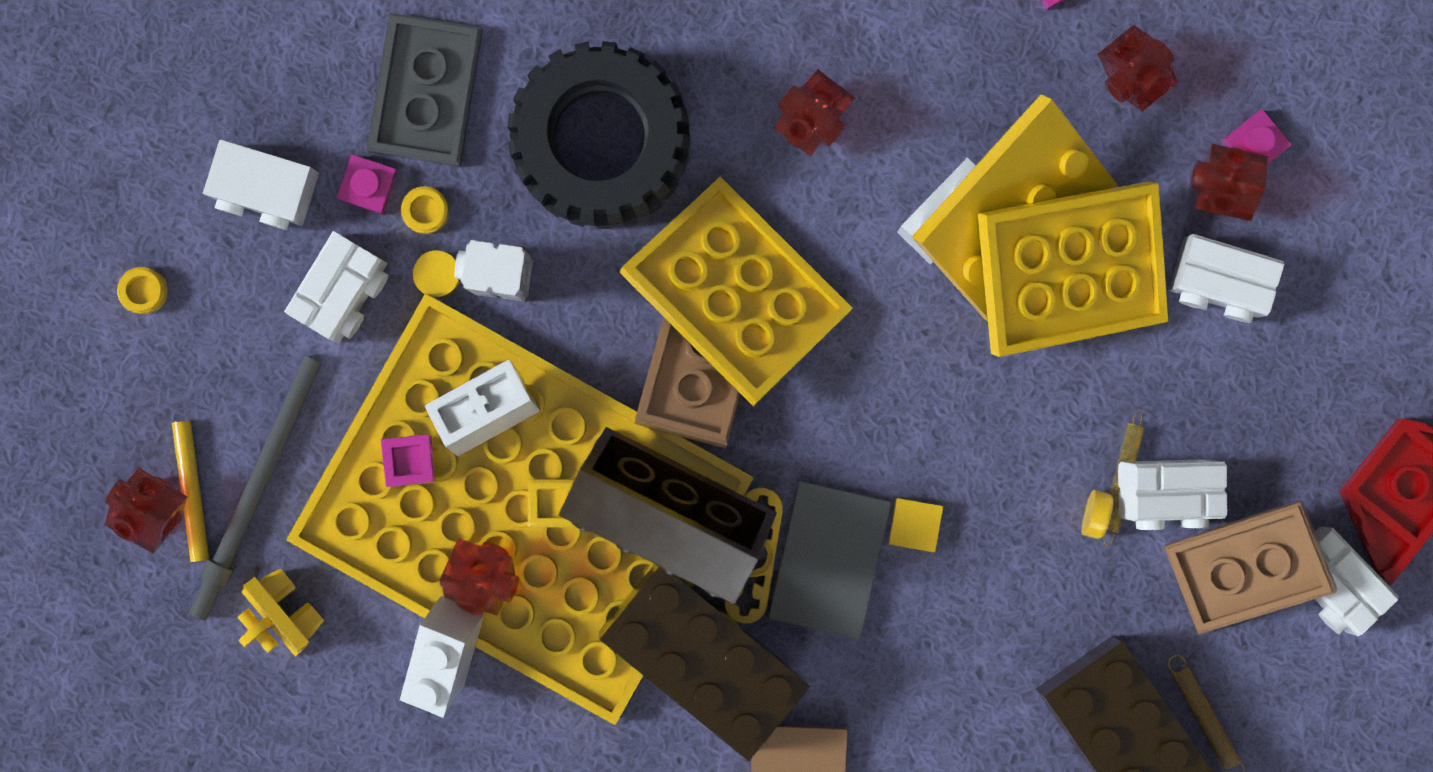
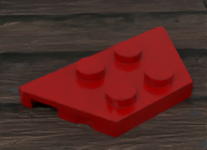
(1394, 497)

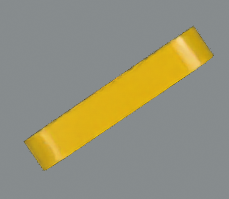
(759, 591)

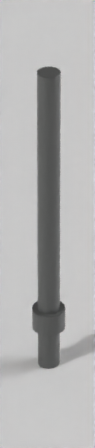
(219, 570)

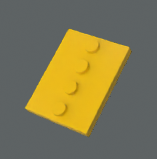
(1030, 164)
(1073, 268)
(736, 290)

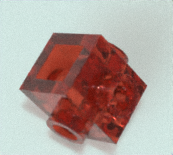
(1138, 68)
(813, 113)
(1230, 182)
(144, 510)
(479, 577)

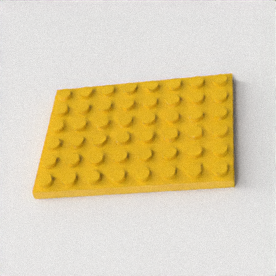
(405, 533)

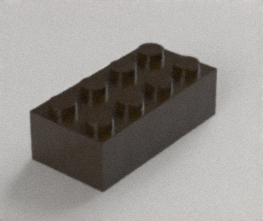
(668, 515)
(703, 660)
(1118, 715)

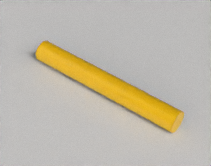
(190, 487)

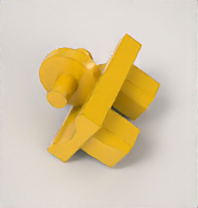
(291, 630)

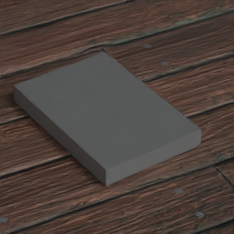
(424, 89)
(829, 560)

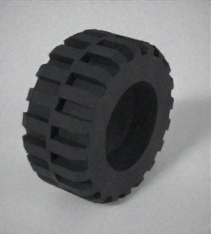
(588, 73)

